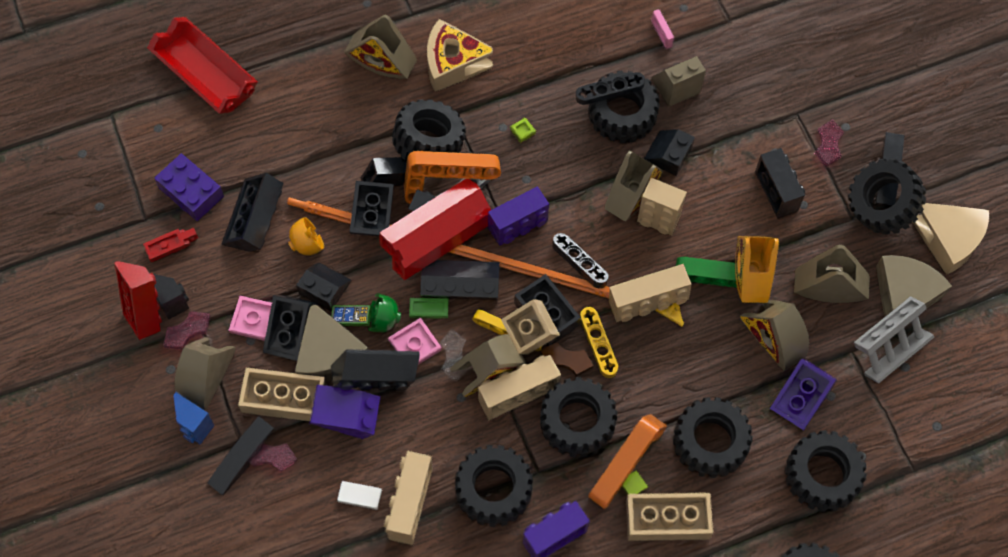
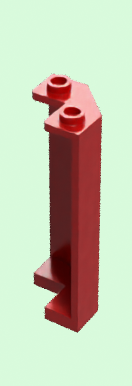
(203, 65)
(435, 228)

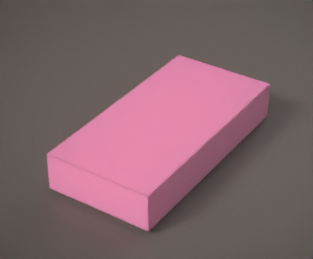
(662, 29)

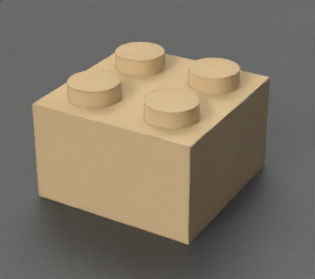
(530, 327)

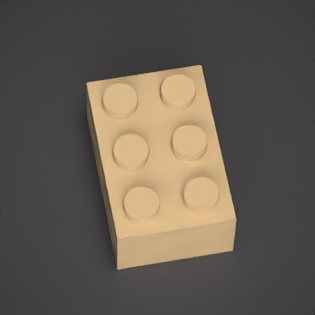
(661, 206)

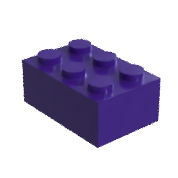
(189, 187)
(518, 216)
(555, 530)

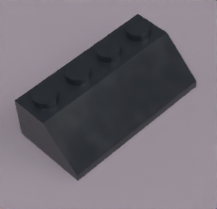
(253, 213)
(460, 280)
(375, 369)

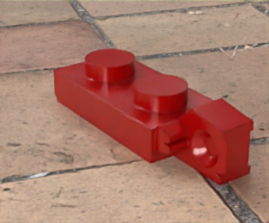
(169, 243)

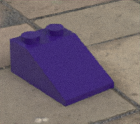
(803, 393)
(345, 411)

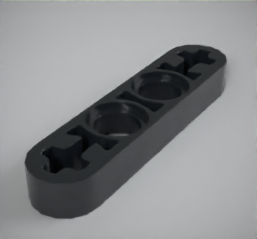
(609, 86)
(577, 262)

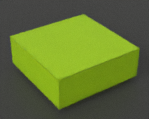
(523, 130)
(634, 484)

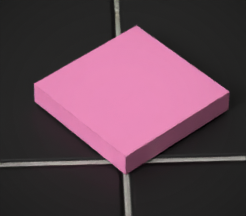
(250, 318)
(416, 338)

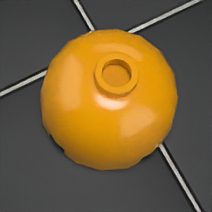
(304, 238)

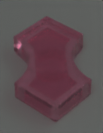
(829, 151)
(179, 335)
(277, 456)

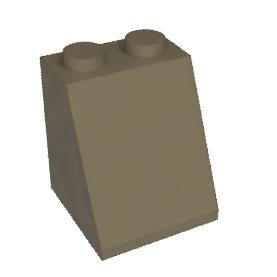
(680, 81)

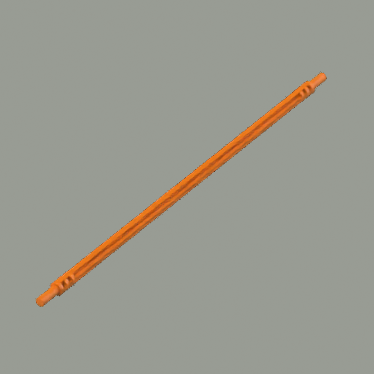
(470, 253)

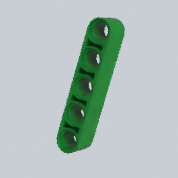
(709, 271)

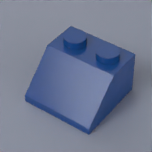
(193, 420)

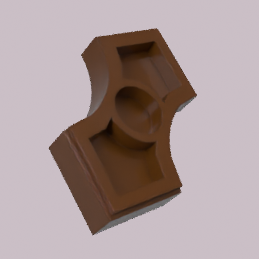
(575, 361)

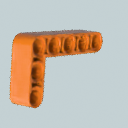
(447, 165)
(646, 431)

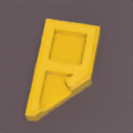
(672, 313)

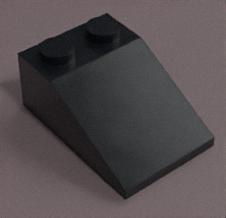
(371, 208)
(286, 326)

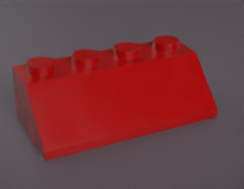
(138, 298)

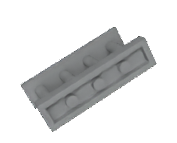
(885, 330)

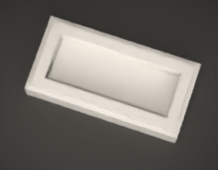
(359, 495)

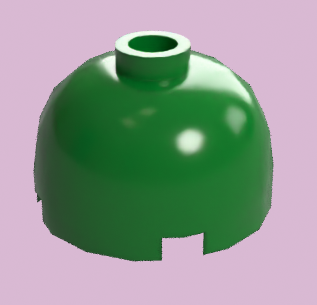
(383, 314)

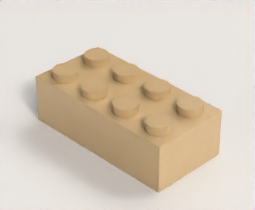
(649, 293)
(518, 387)
(278, 394)
(409, 497)
(669, 516)

